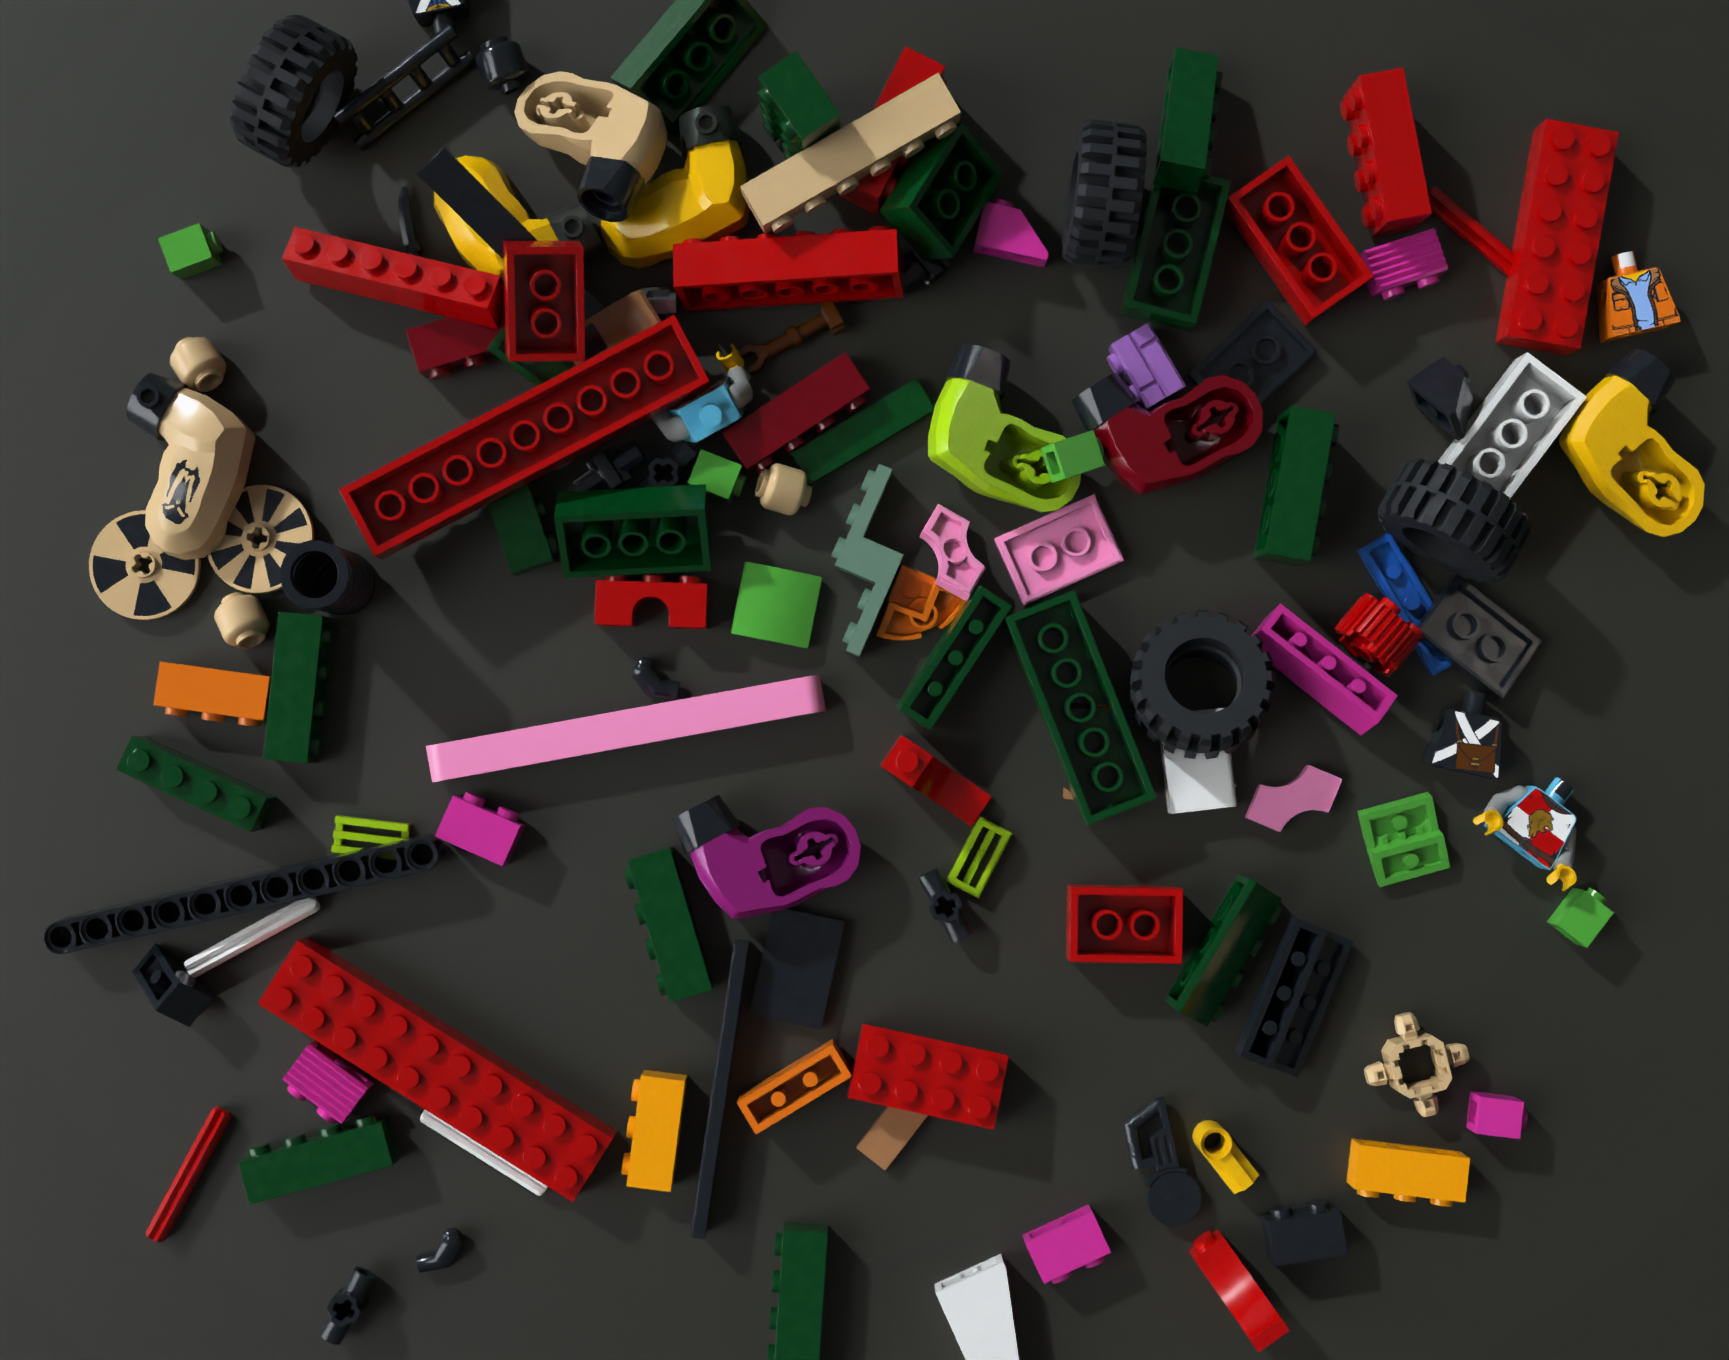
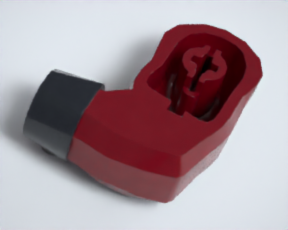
(1175, 439)

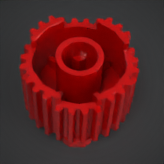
(1378, 633)

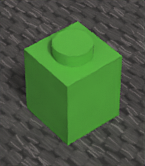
(191, 251)
(1073, 456)
(720, 475)
(1581, 916)

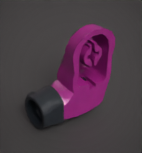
(771, 867)

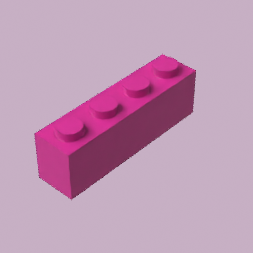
(1324, 670)

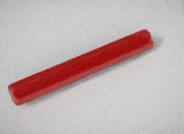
(1470, 230)
(188, 1174)

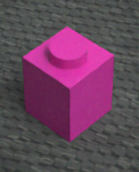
(1496, 1115)

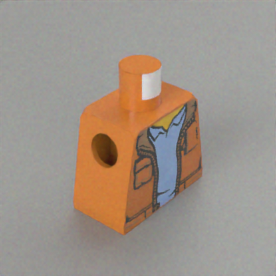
(1633, 301)

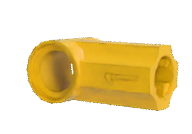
(1225, 1157)

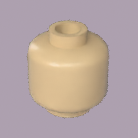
(198, 364)
(783, 489)
(241, 620)

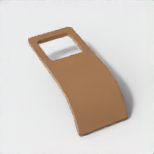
(623, 319)

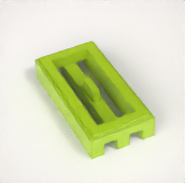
(339, 833)
(964, 884)

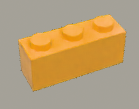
(655, 1130)
(1408, 1172)

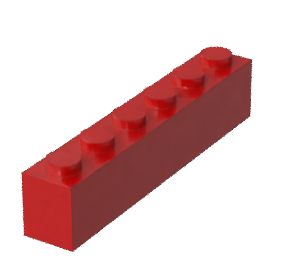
(396, 277)

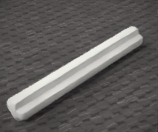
(251, 936)
(483, 1153)

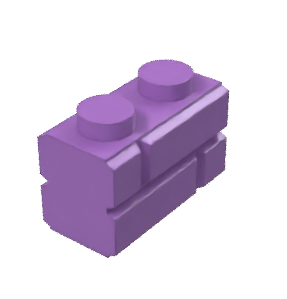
(1145, 367)

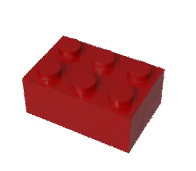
(544, 301)
(1124, 923)

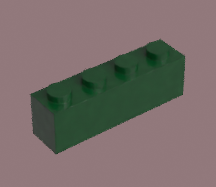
(1187, 120)
(522, 530)
(953, 657)
(298, 687)
(196, 783)
(670, 924)
(318, 1159)
(800, 1292)

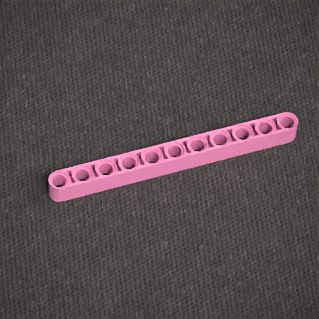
(625, 728)

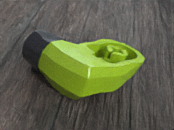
(990, 448)

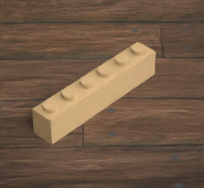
(851, 154)

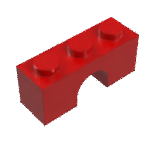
(619, 600)

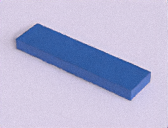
(1402, 586)

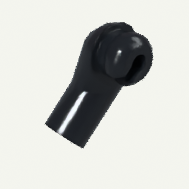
(650, 683)

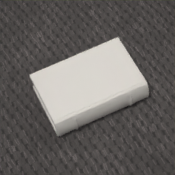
(1199, 781)

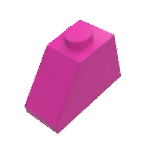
(1008, 235)

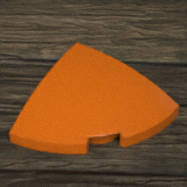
(916, 606)

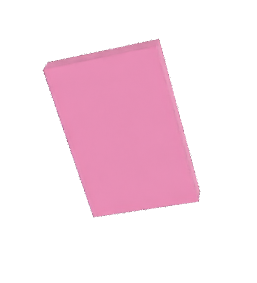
(1058, 549)

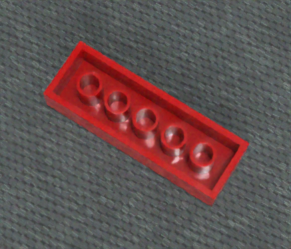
(1557, 237)
(788, 269)

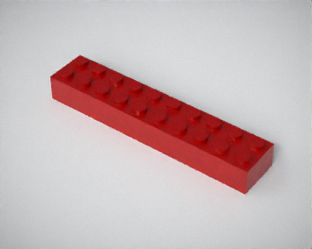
(525, 438)
(437, 1067)

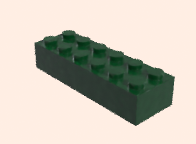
(1089, 743)

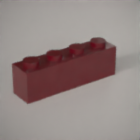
(450, 345)
(796, 413)

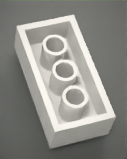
(1514, 425)

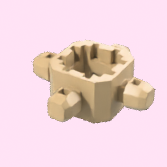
(1442, 1056)

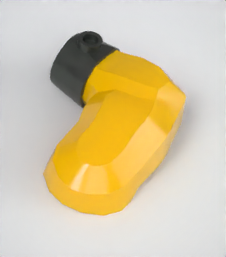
(687, 202)
(561, 225)

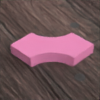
(956, 564)
(1309, 791)

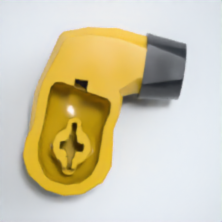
(1624, 457)

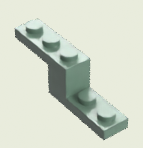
(867, 559)

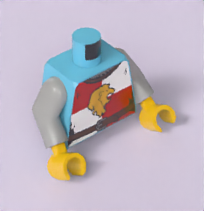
(712, 408)
(1536, 827)

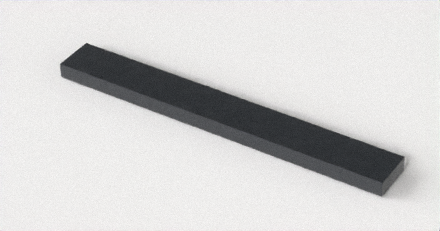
(489, 218)
(720, 1088)

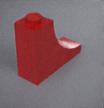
(935, 780)
(1238, 1289)

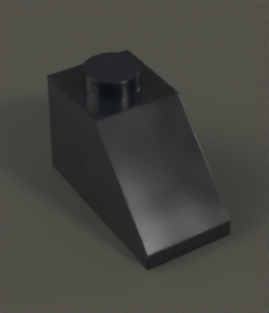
(1444, 395)
(171, 987)

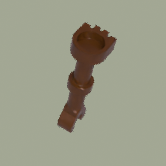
(828, 317)

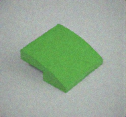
(776, 605)
(1403, 839)

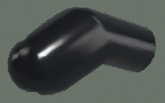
(446, 1253)

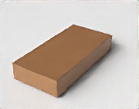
(889, 1135)

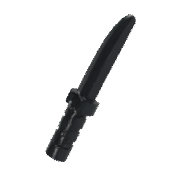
(410, 243)

